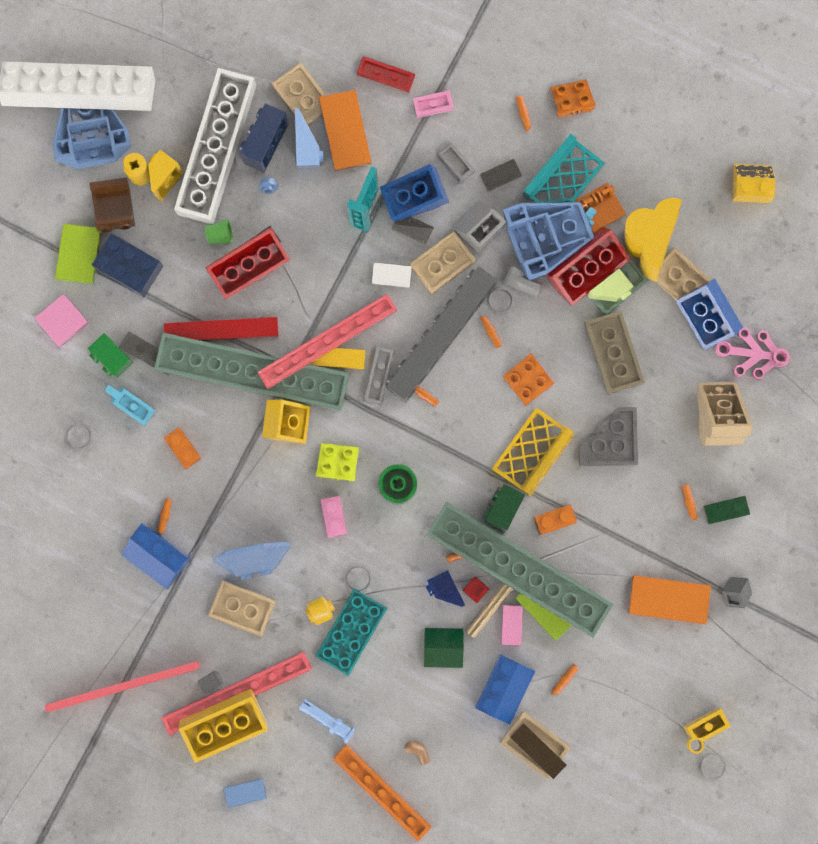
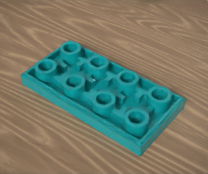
(351, 632)

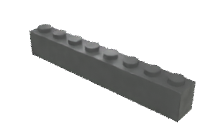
(442, 334)

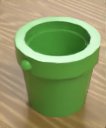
(219, 232)

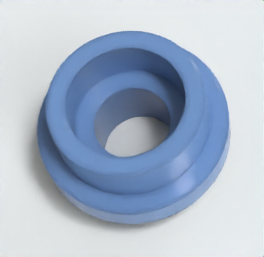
(268, 185)

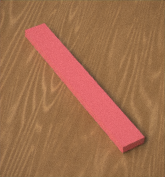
(327, 341)
(258, 683)
(122, 686)

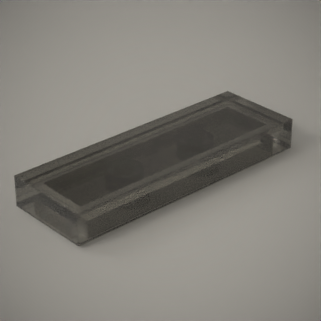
(140, 349)

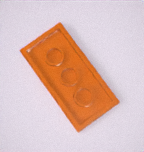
(345, 130)
(669, 599)

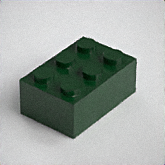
(504, 508)

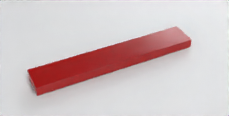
(225, 329)

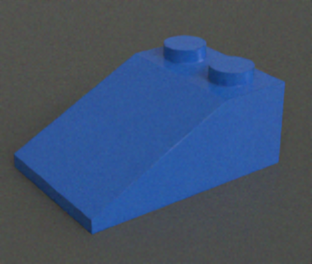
(414, 193)

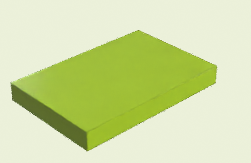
(77, 253)
(550, 622)

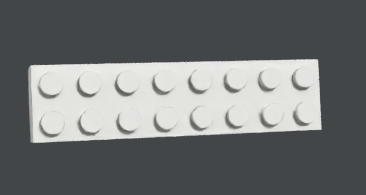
(77, 86)
(215, 146)

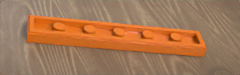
(382, 792)

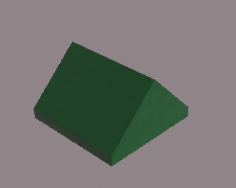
(443, 647)

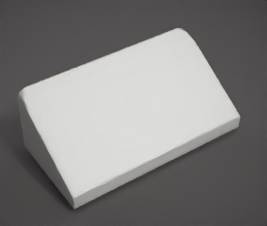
(391, 275)

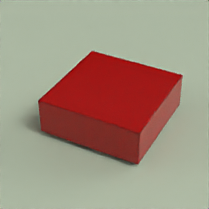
(475, 589)

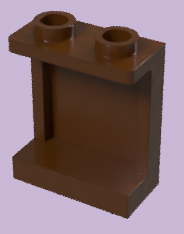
(112, 204)

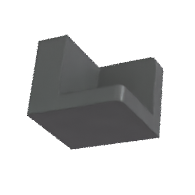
(737, 592)

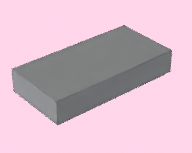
(455, 162)

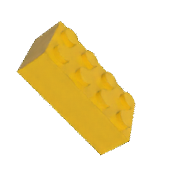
(223, 725)

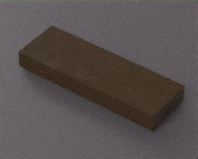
(538, 751)

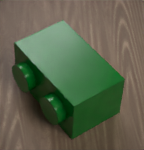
(110, 355)

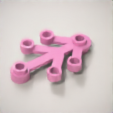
(755, 353)

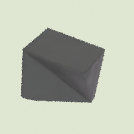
(210, 682)

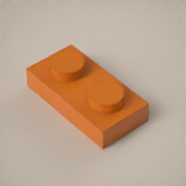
(182, 448)
(555, 519)

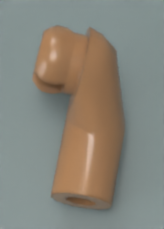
(418, 749)

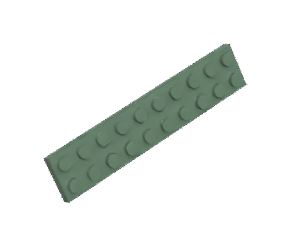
(240, 370)
(519, 569)

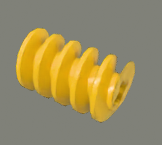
(136, 169)

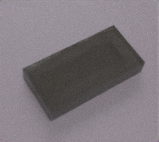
(500, 175)
(414, 229)

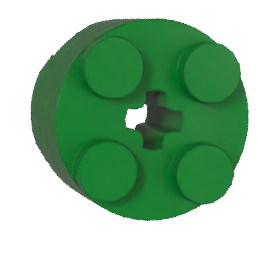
(396, 473)

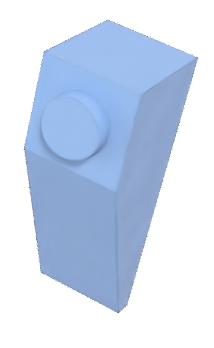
(307, 149)

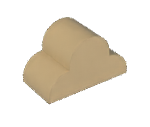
(722, 415)

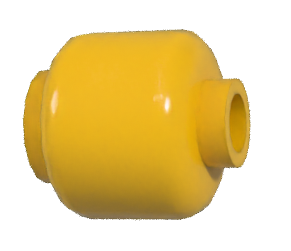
(319, 610)

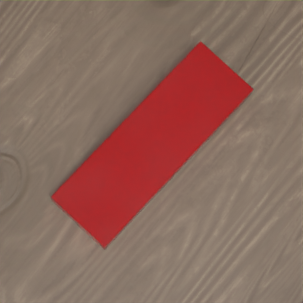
(386, 74)

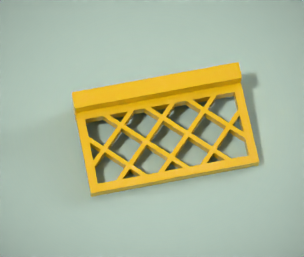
(546, 462)

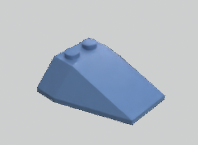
(89, 137)
(546, 234)
(253, 559)

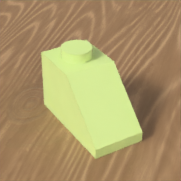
(612, 288)

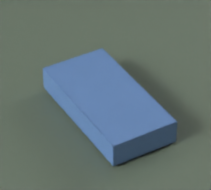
(245, 793)

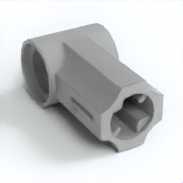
(517, 280)

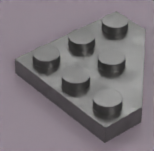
(613, 441)

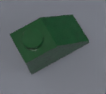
(727, 510)

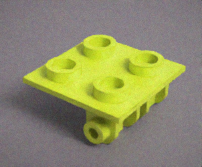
(337, 462)

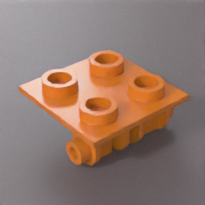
(573, 98)
(605, 203)
(528, 379)

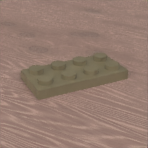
(614, 352)

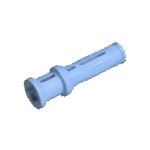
(335, 725)

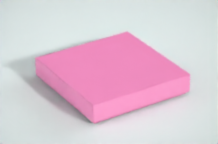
(61, 320)

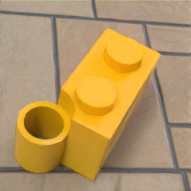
(705, 728)

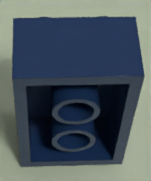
(263, 137)
(127, 265)

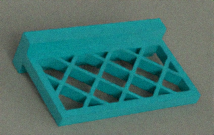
(554, 163)
(359, 210)

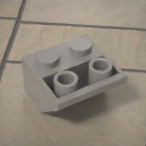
(479, 225)

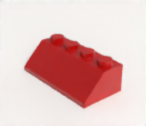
(247, 263)
(588, 266)

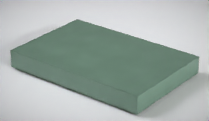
(636, 278)

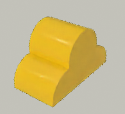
(649, 235)

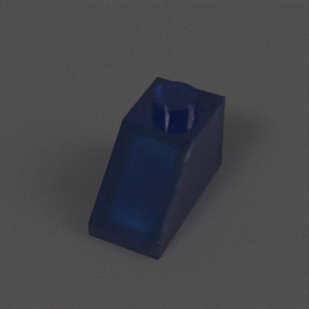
(444, 589)

